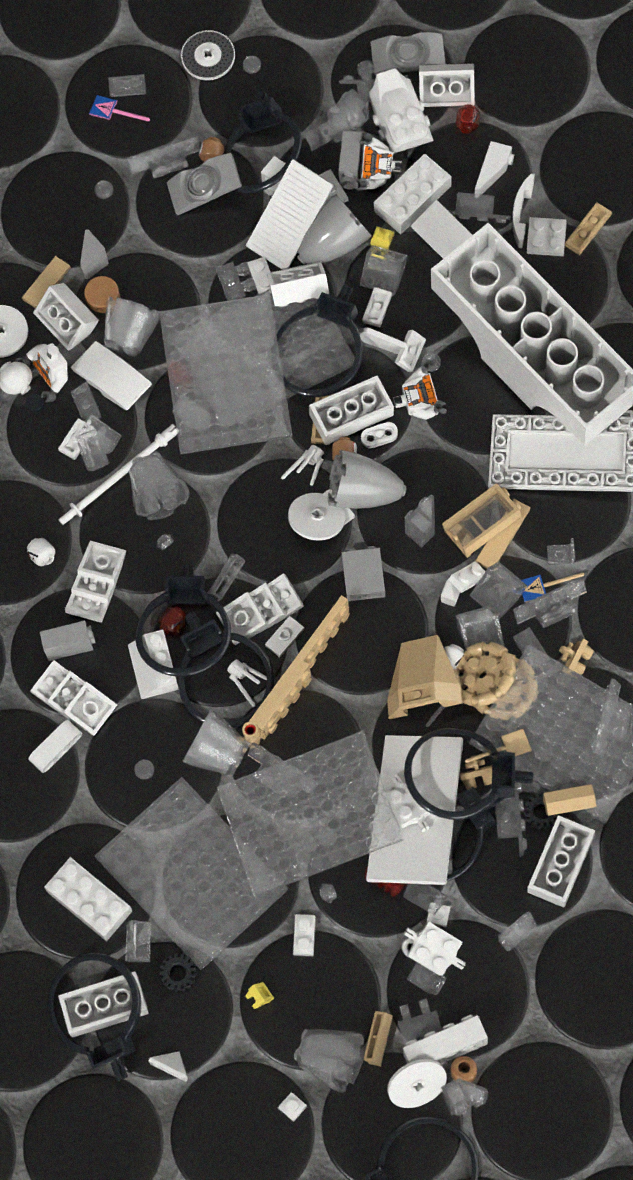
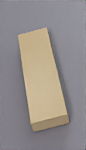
(498, 544)

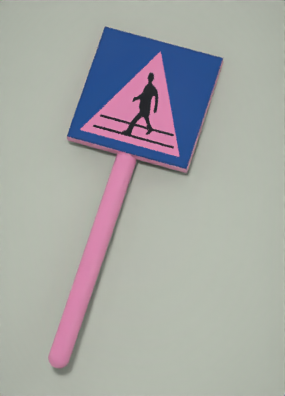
(104, 107)

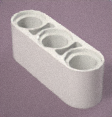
(55, 746)

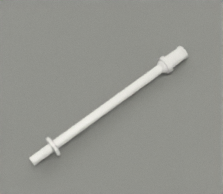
(160, 440)

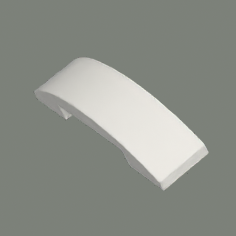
(524, 192)

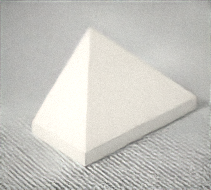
(171, 1064)

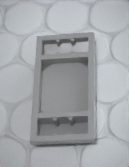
(407, 52)
(203, 183)

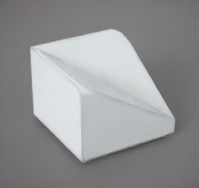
(449, 594)

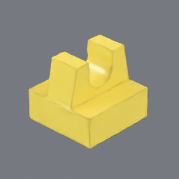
(382, 237)
(260, 994)

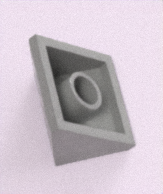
(93, 255)

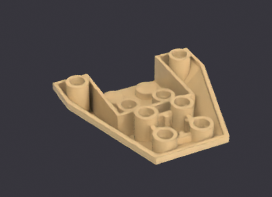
(422, 677)

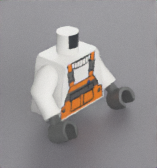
(375, 163)
(50, 365)
(420, 394)

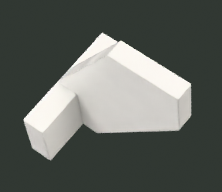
(407, 351)

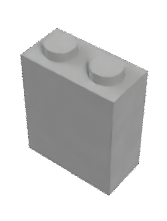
(350, 159)
(363, 573)
(67, 640)

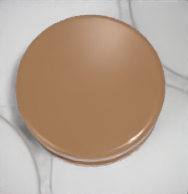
(98, 291)

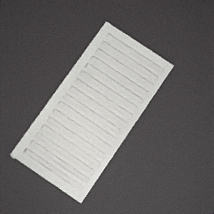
(289, 215)

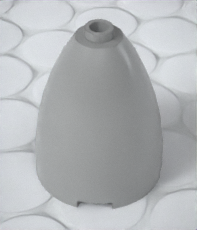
(332, 234)
(362, 482)

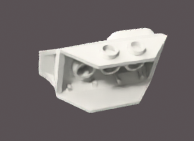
(398, 112)

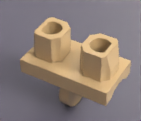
(580, 649)
(469, 776)

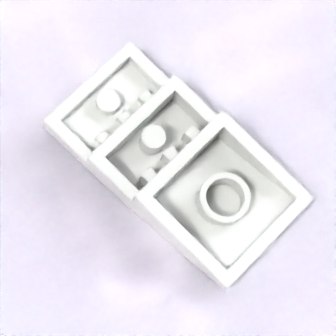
(441, 229)
(111, 375)
(95, 581)
(262, 607)
(73, 698)

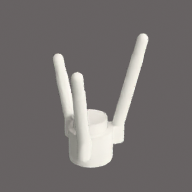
(311, 456)
(240, 670)

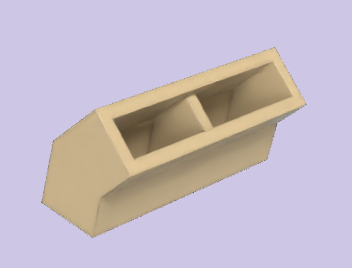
(569, 800)
(378, 1038)

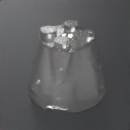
(128, 325)
(156, 487)
(217, 746)
(331, 1056)

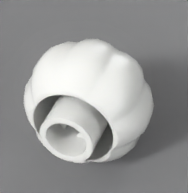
(15, 378)

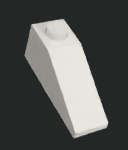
(494, 165)

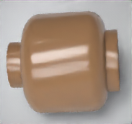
(211, 148)
(343, 443)
(464, 1063)

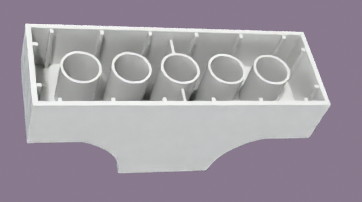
(533, 335)

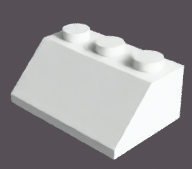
(446, 85)
(298, 284)
(65, 315)
(148, 680)

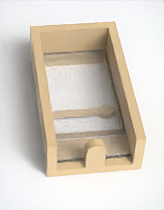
(482, 519)

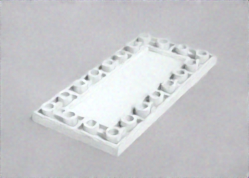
(545, 455)
(421, 855)

